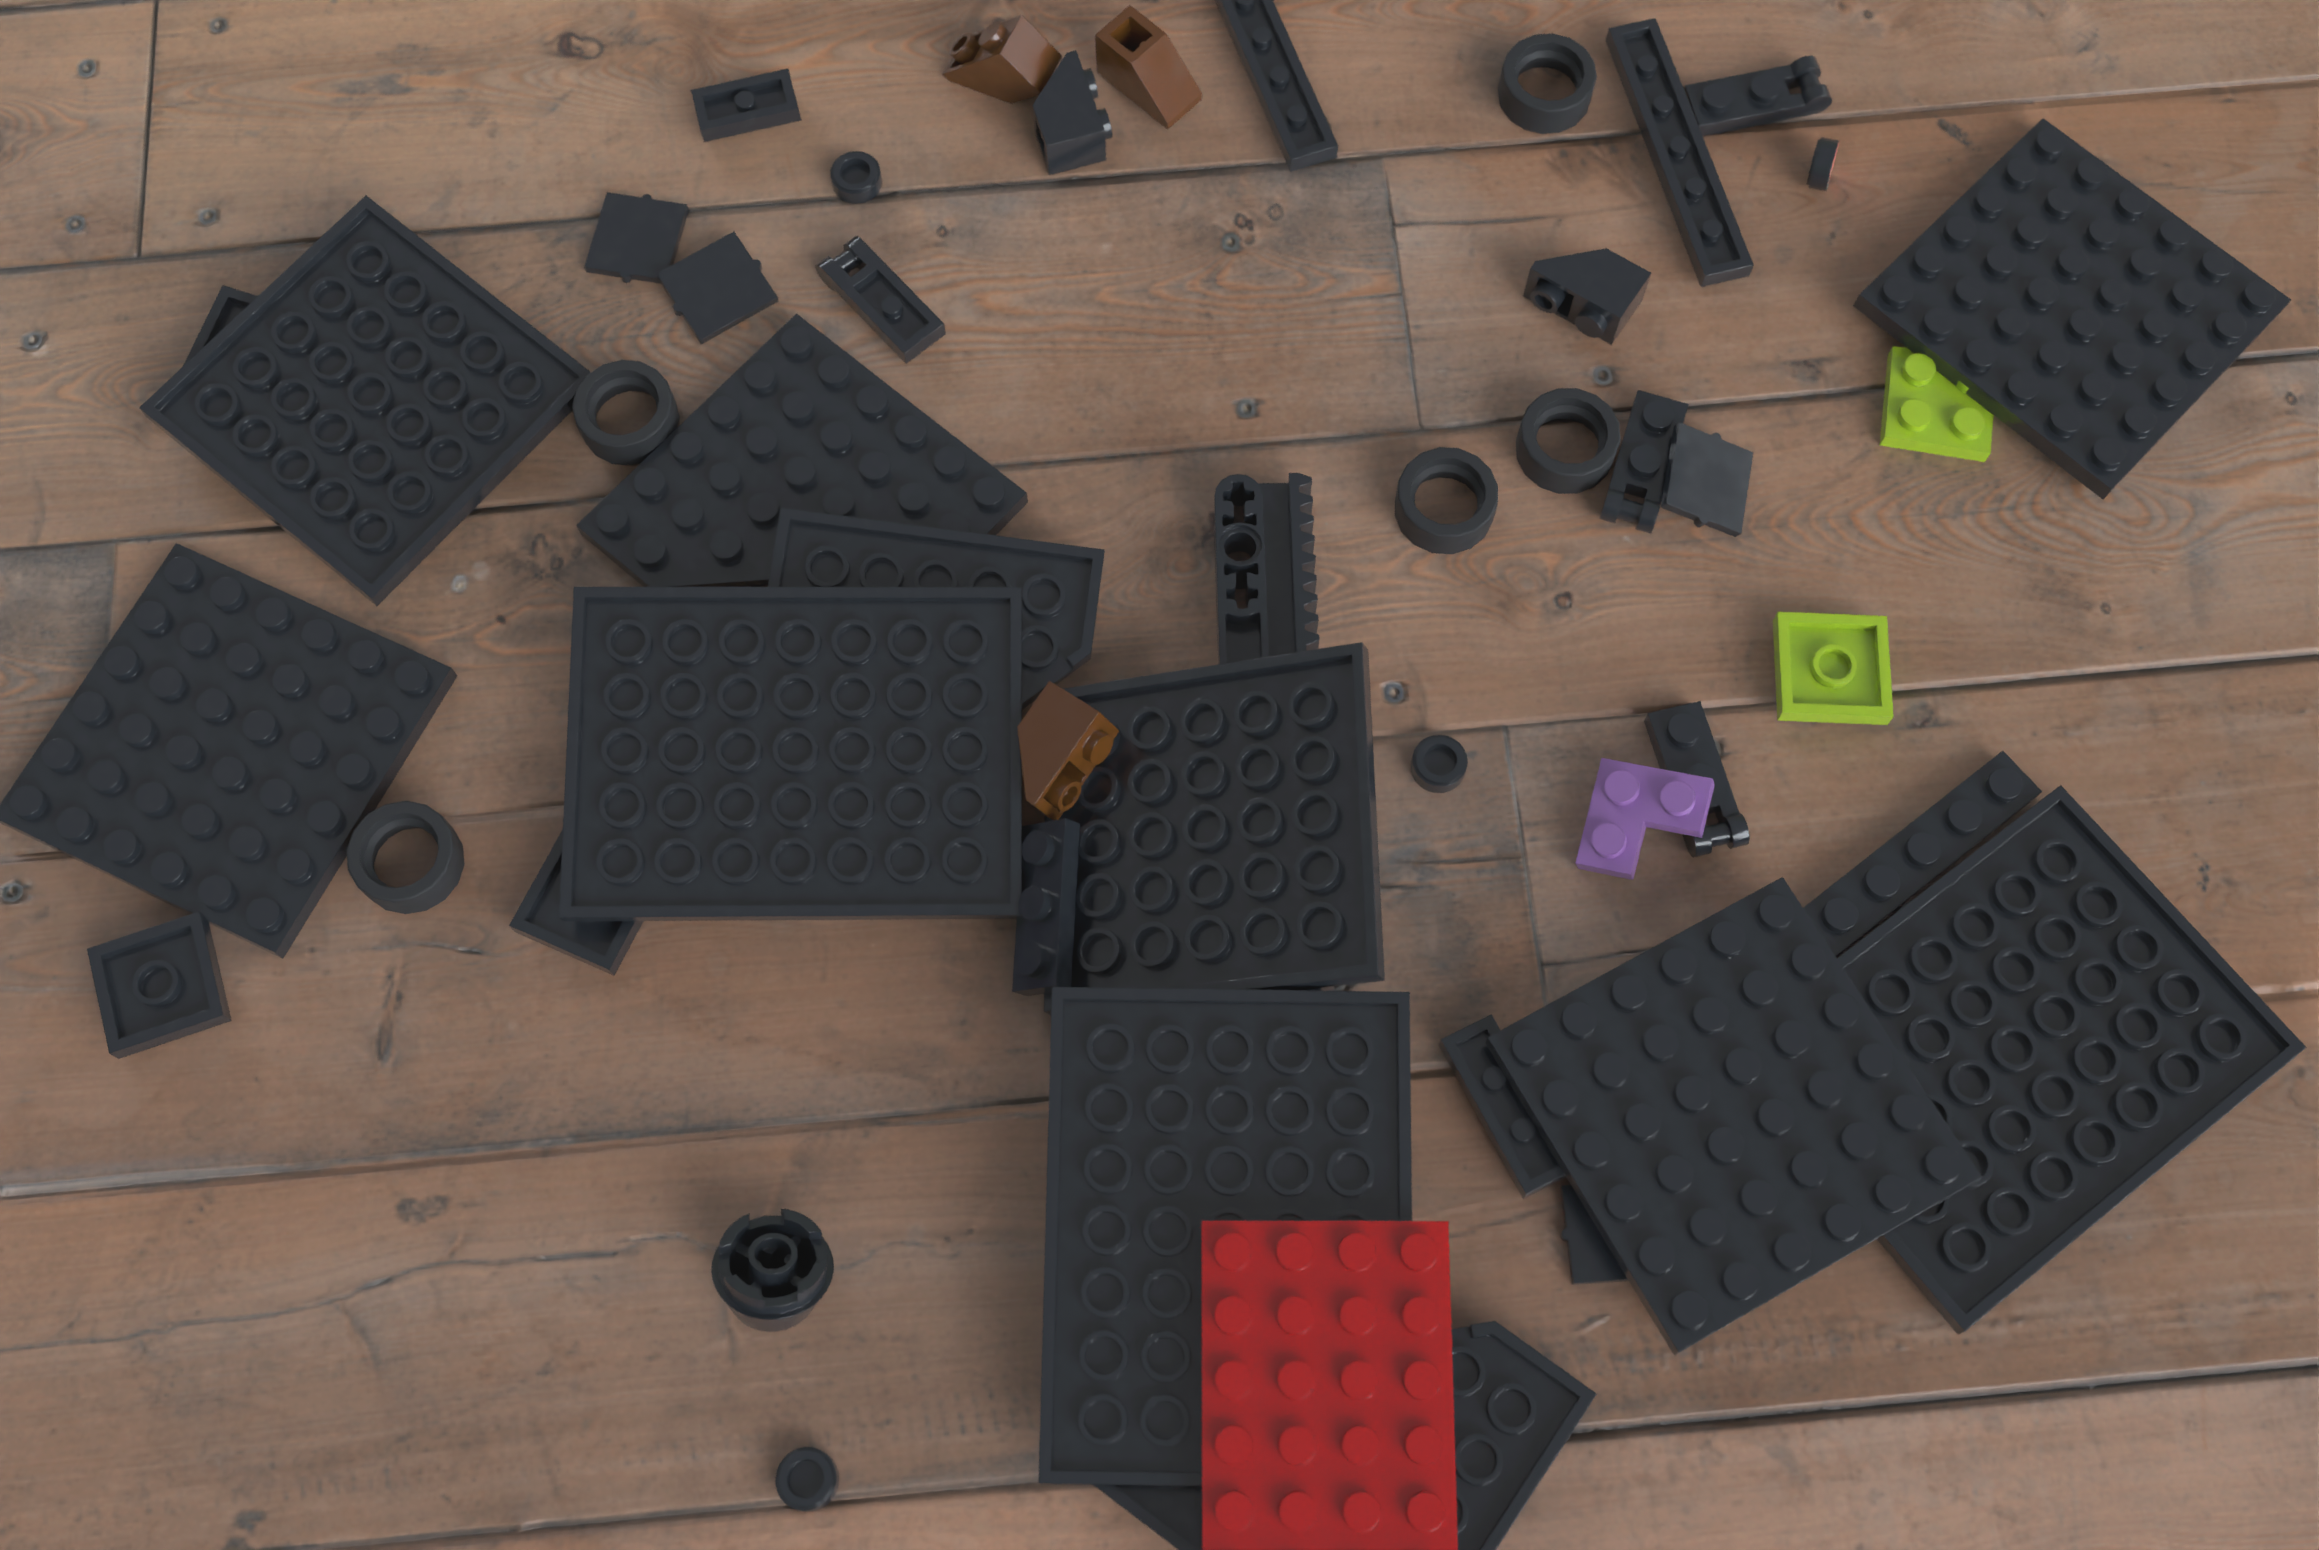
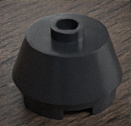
(772, 1269)

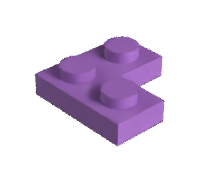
(1628, 801)

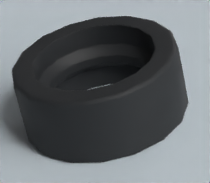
(1554, 53)
(613, 380)
(1579, 407)
(1453, 464)
(375, 831)

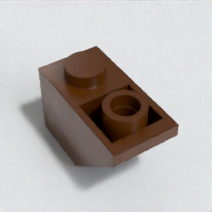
(1003, 61)
(1145, 67)
(1060, 747)

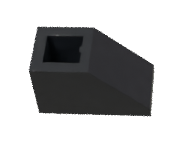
(1067, 119)
(1589, 290)

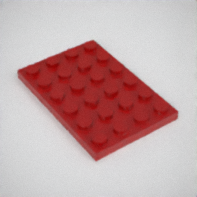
(1327, 1386)

